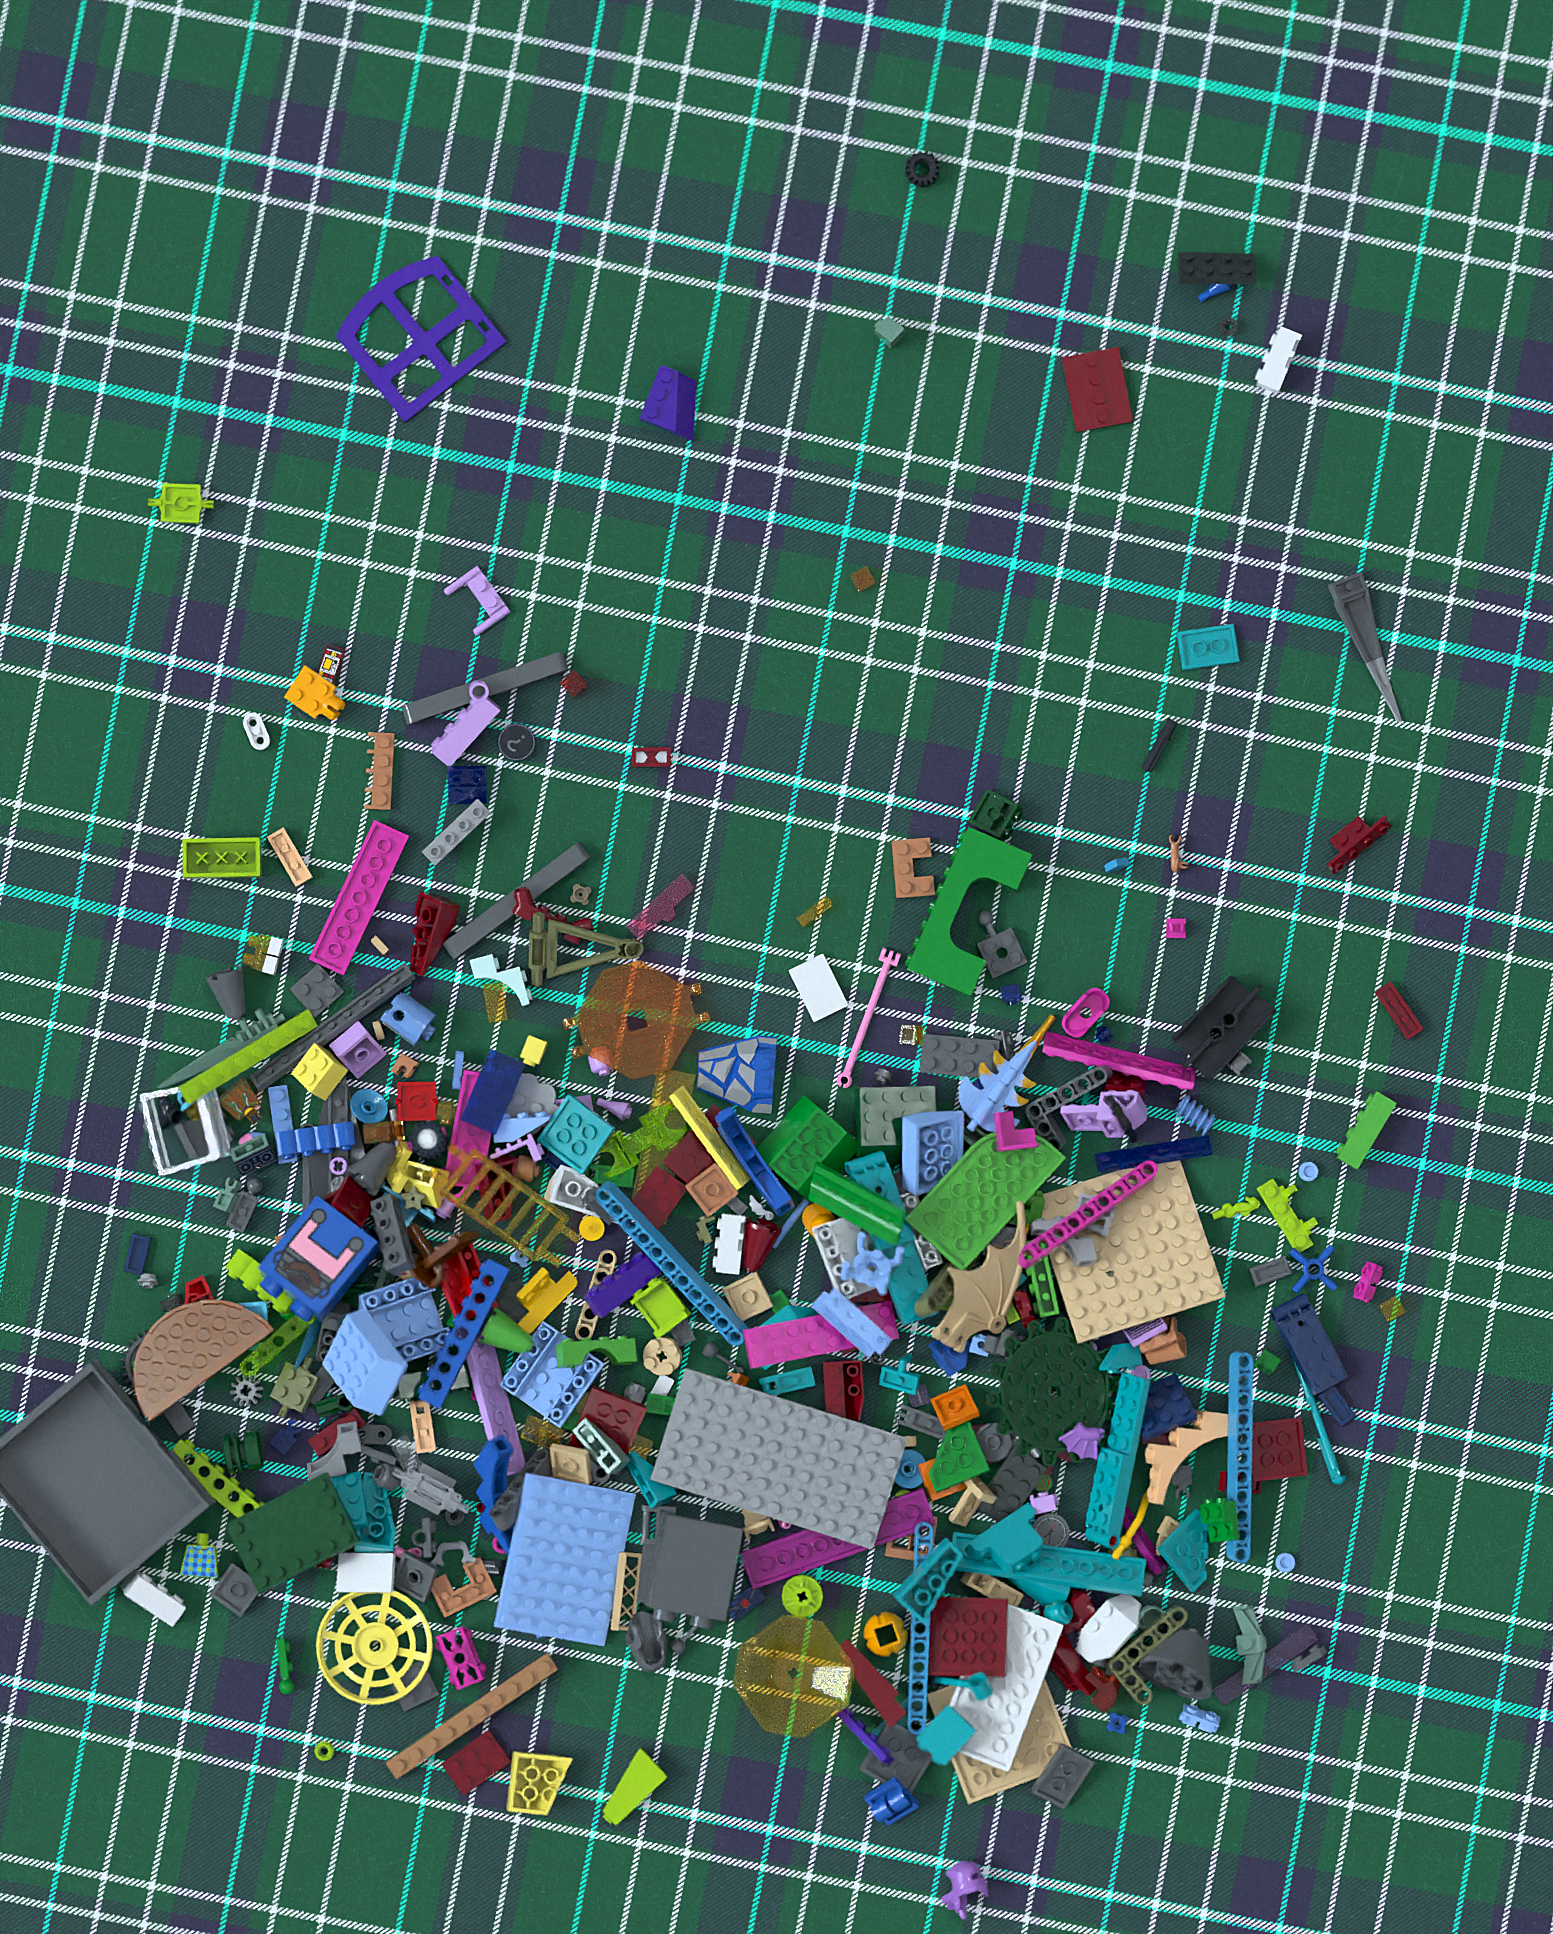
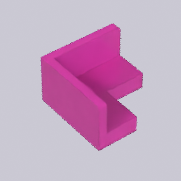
(1010, 1139)

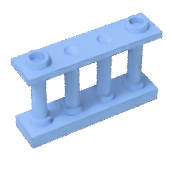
(851, 1322)

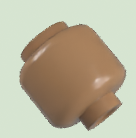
(526, 1168)

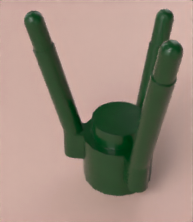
(351, 1292)

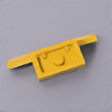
(542, 1296)

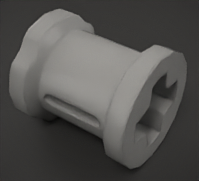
(1239, 1063)

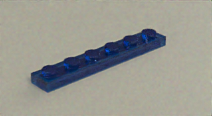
(1157, 1153)

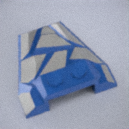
(740, 1072)

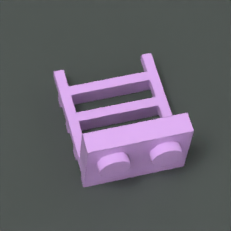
(535, 1149)

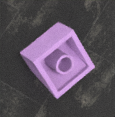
(357, 1049)

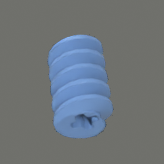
(1195, 1114)

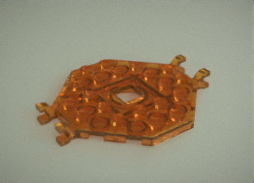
(629, 990)

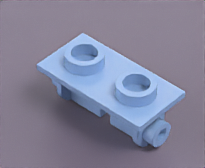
(1208, 1720)

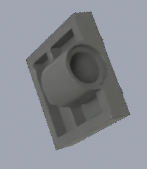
(429, 1545)

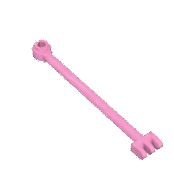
(868, 1014)

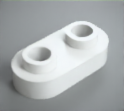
(256, 731)

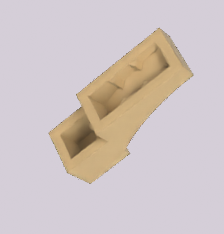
(992, 1587)

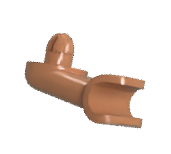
(1176, 862)

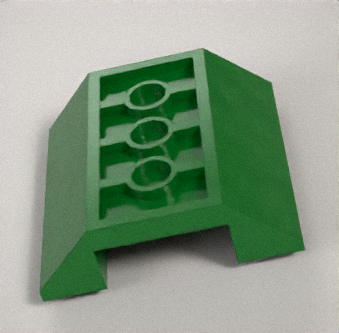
(802, 1140)

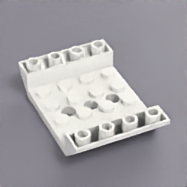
(839, 1241)

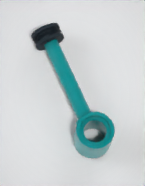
(977, 1684)

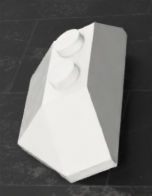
(1109, 1628)

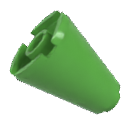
(506, 1334)

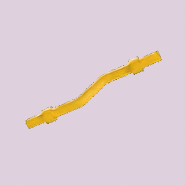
(1125, 1540)

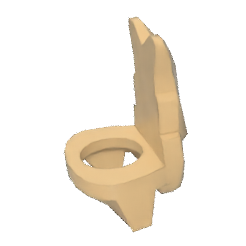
(755, 1523)

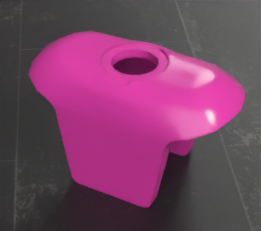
(1096, 1001)

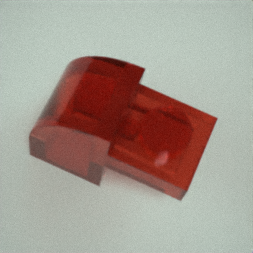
(1107, 1688)

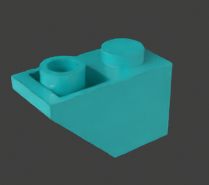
(1121, 1356)

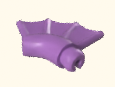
(1083, 1441)

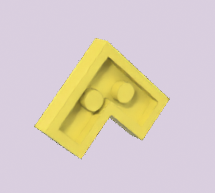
(396, 1175)

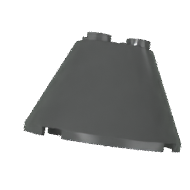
(1180, 1664)

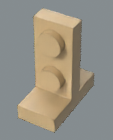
(970, 1500)

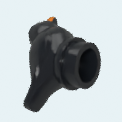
(168, 1112)

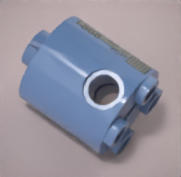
(416, 1019)

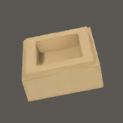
(379, 945)

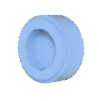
(1308, 1171)
(1285, 1562)

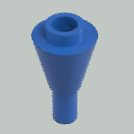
(1213, 290)

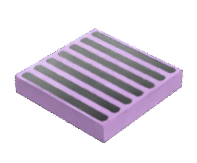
(1144, 1331)

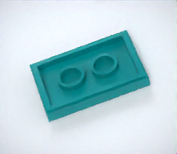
(1207, 647)

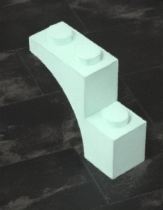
(486, 968)

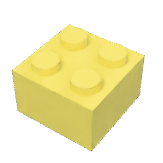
(319, 1071)

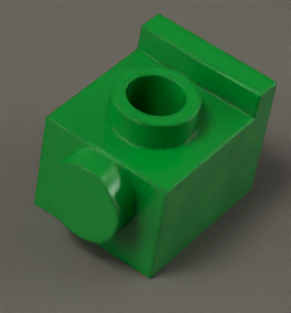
(1266, 1362)

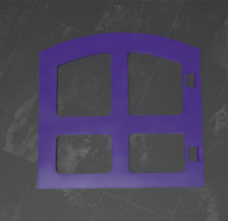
(423, 342)

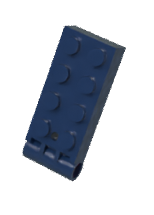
(1308, 1344)

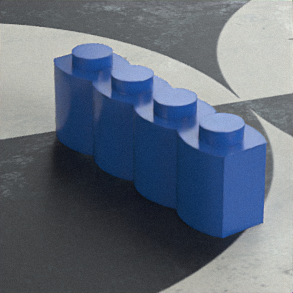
(315, 1139)

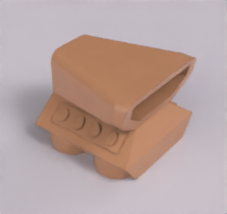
(1165, 1345)

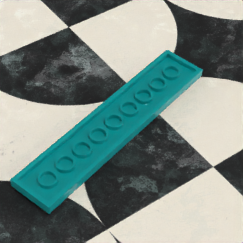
(1065, 1568)

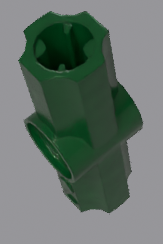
(330, 1406)

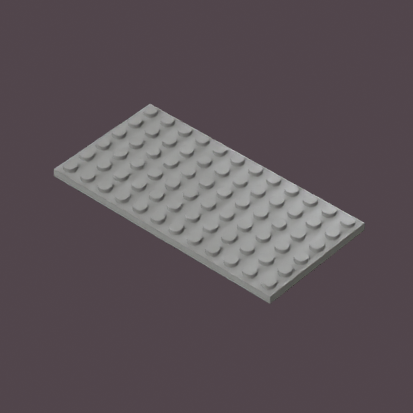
(779, 1458)

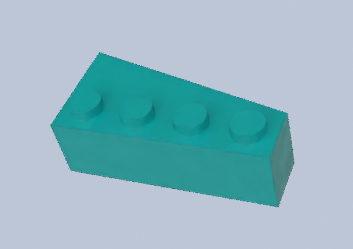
(928, 1580)

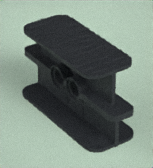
(1249, 1016)

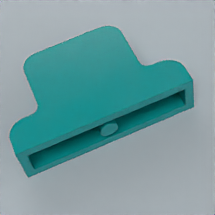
(1010, 1542)

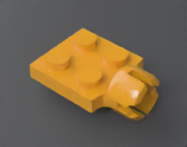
(315, 695)

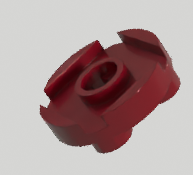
(1024, 1307)

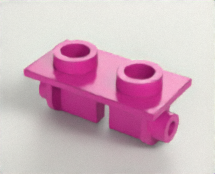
(1370, 1273)

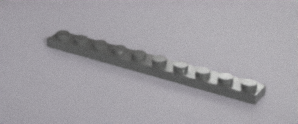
(333, 1026)

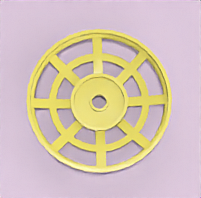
(365, 1656)

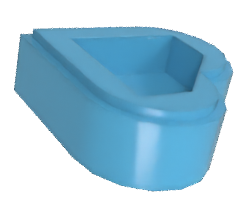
(1116, 864)

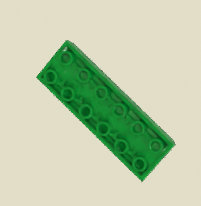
(856, 1203)

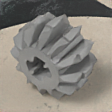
(251, 1395)

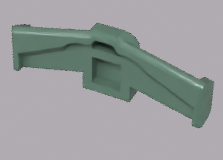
(1250, 1644)

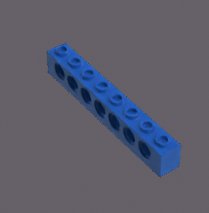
(426, 1391)

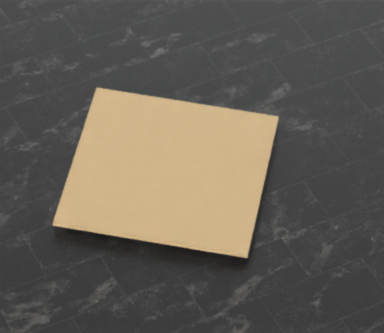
(1152, 1248)

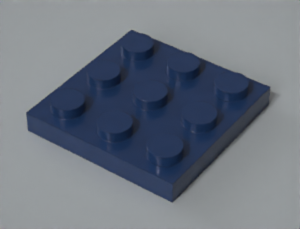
(1166, 1408)

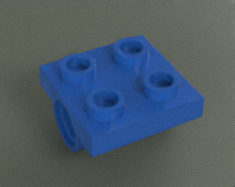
(891, 1801)

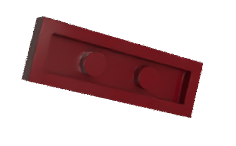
(1398, 1010)
(326, 1438)

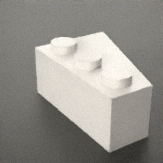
(1277, 360)
(729, 1244)
(153, 1597)

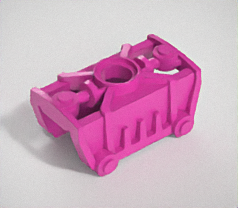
(468, 1650)

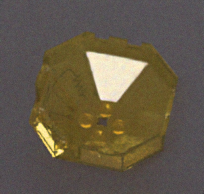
(799, 1703)

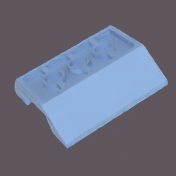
(406, 1317)
(544, 1386)

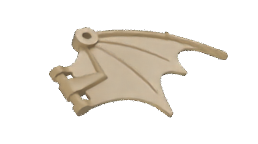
(983, 1293)

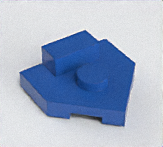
(948, 1358)

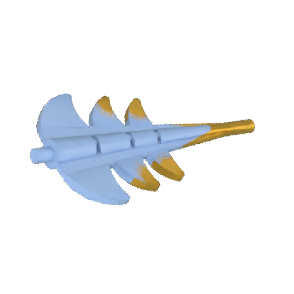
(999, 1087)

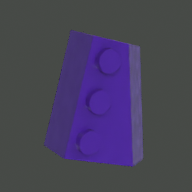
(671, 403)

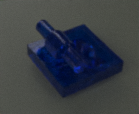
(467, 784)

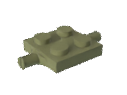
(295, 1387)

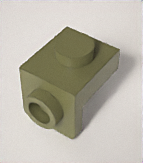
(703, 1233)

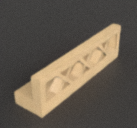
(619, 1589)

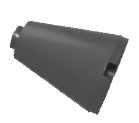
(229, 991)
(373, 1167)

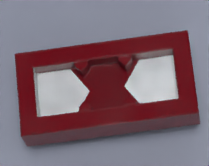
(651, 757)

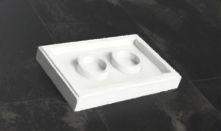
(818, 988)
(365, 1572)

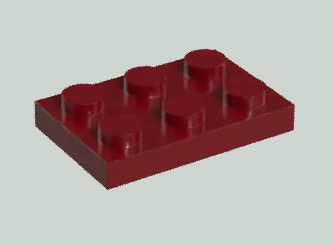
(658, 1196)
(476, 1762)

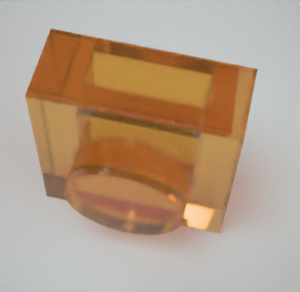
(862, 579)

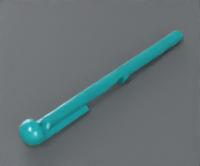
(1323, 1441)

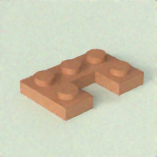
(905, 882)
(479, 1588)

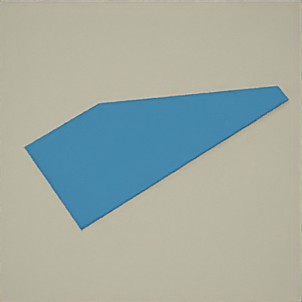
(310, 1339)

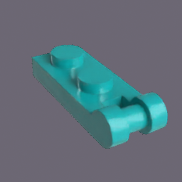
(788, 1381)

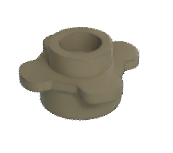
(582, 899)

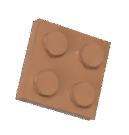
(711, 1189)

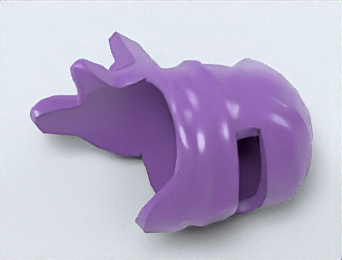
(965, 1880)

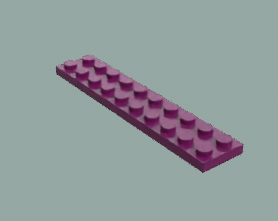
(812, 1549)

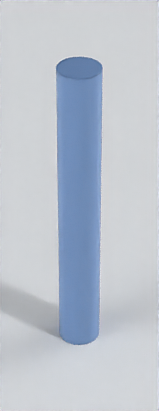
(791, 1220)

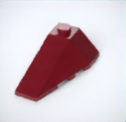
(434, 922)

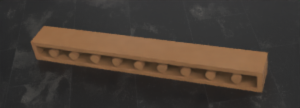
(472, 1715)

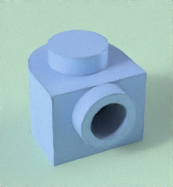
(977, 1345)

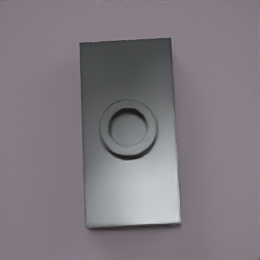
(1270, 1271)
(324, 1385)
(179, 1418)
(377, 1456)

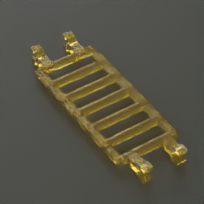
(518, 1186)

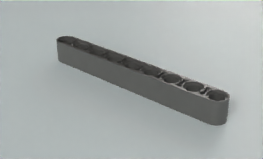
(497, 684)
(501, 911)

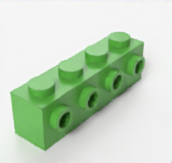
(1366, 1130)
(1042, 1286)

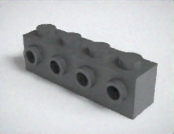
(392, 1234)

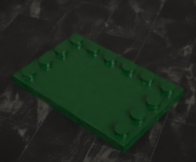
(293, 1533)

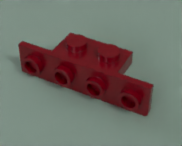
(1353, 840)

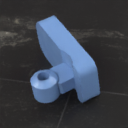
(457, 1072)

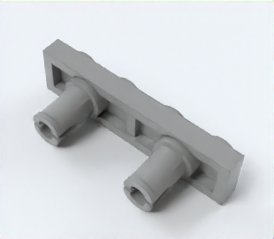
(456, 832)

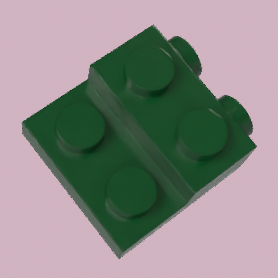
(996, 815)

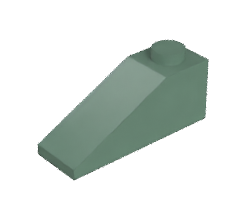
(602, 1448)

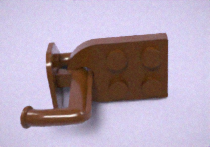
(429, 1261)

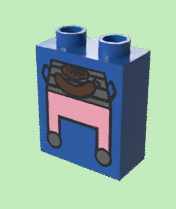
(317, 1260)

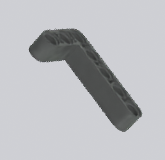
(1061, 1099)

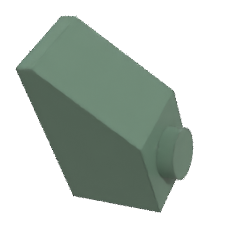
(889, 331)

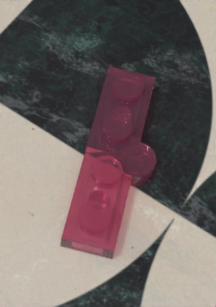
(661, 907)

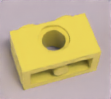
(533, 1051)

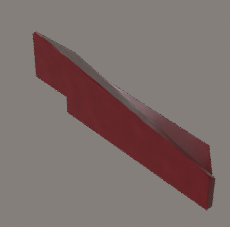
(1069, 1666)
(875, 1686)

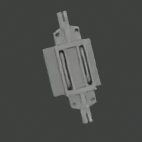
(431, 1489)

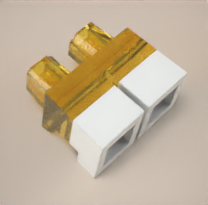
(267, 945)

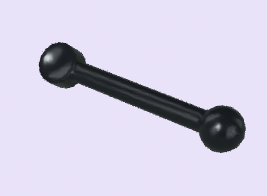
(340, 1414)

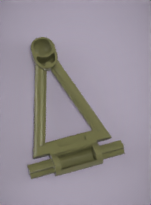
(544, 948)

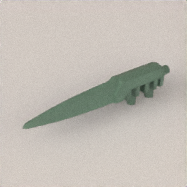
(243, 1038)

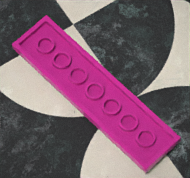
(359, 897)
(1119, 1060)
(809, 1336)

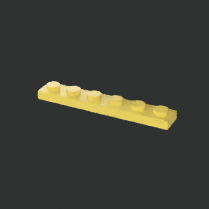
(709, 1137)

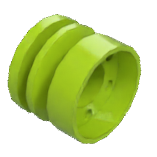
(797, 1585)

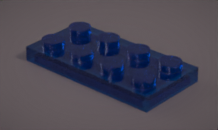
(492, 1091)

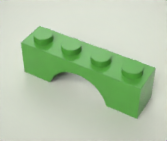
(619, 1351)

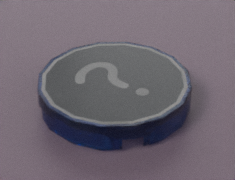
(516, 742)

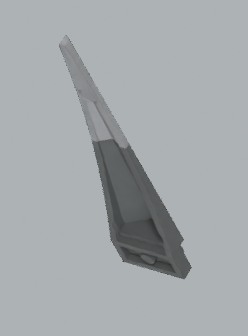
(1356, 612)

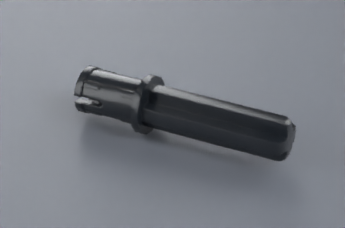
(1159, 745)

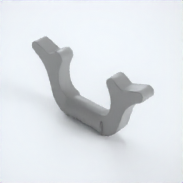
(452, 1546)

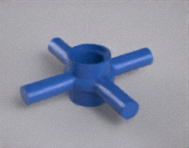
(1306, 1263)

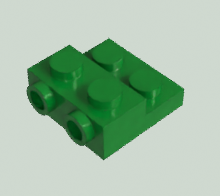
(1221, 1519)

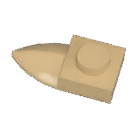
(1165, 1529)

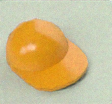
(816, 1215)

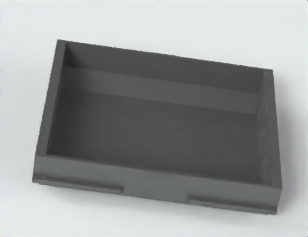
(96, 1482)

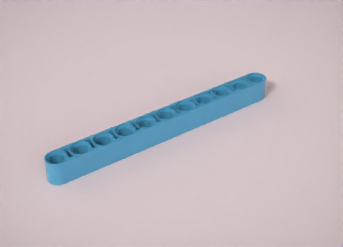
(662, 1259)
(1244, 1447)
(916, 1637)

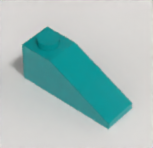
(653, 1491)

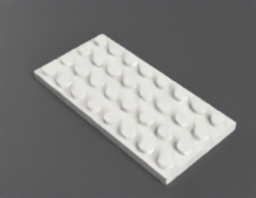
(1006, 1712)

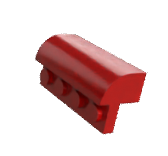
(458, 1278)

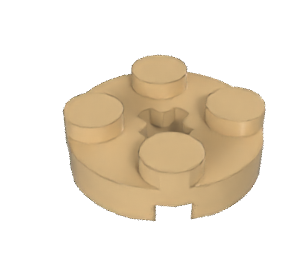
(652, 1360)

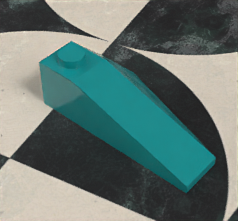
(380, 1532)
(1042, 1592)

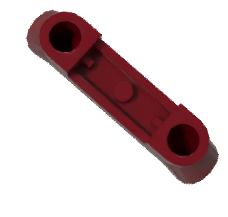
(525, 908)

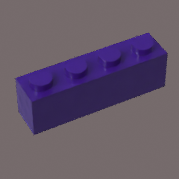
(621, 1284)

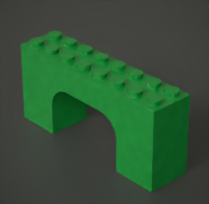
(976, 860)

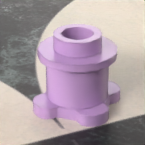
(445, 1209)

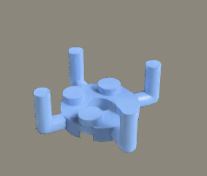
(874, 1259)

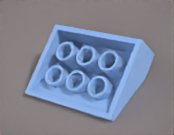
(930, 1148)

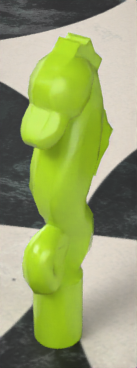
(1230, 1211)

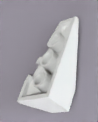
(569, 1188)

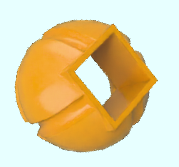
(882, 1620)

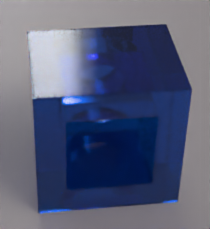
(1010, 994)

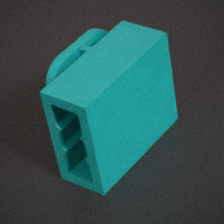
(946, 1735)

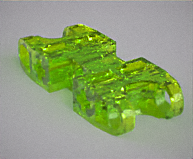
(641, 1140)
(270, 1347)

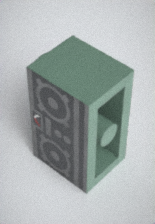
(253, 1155)

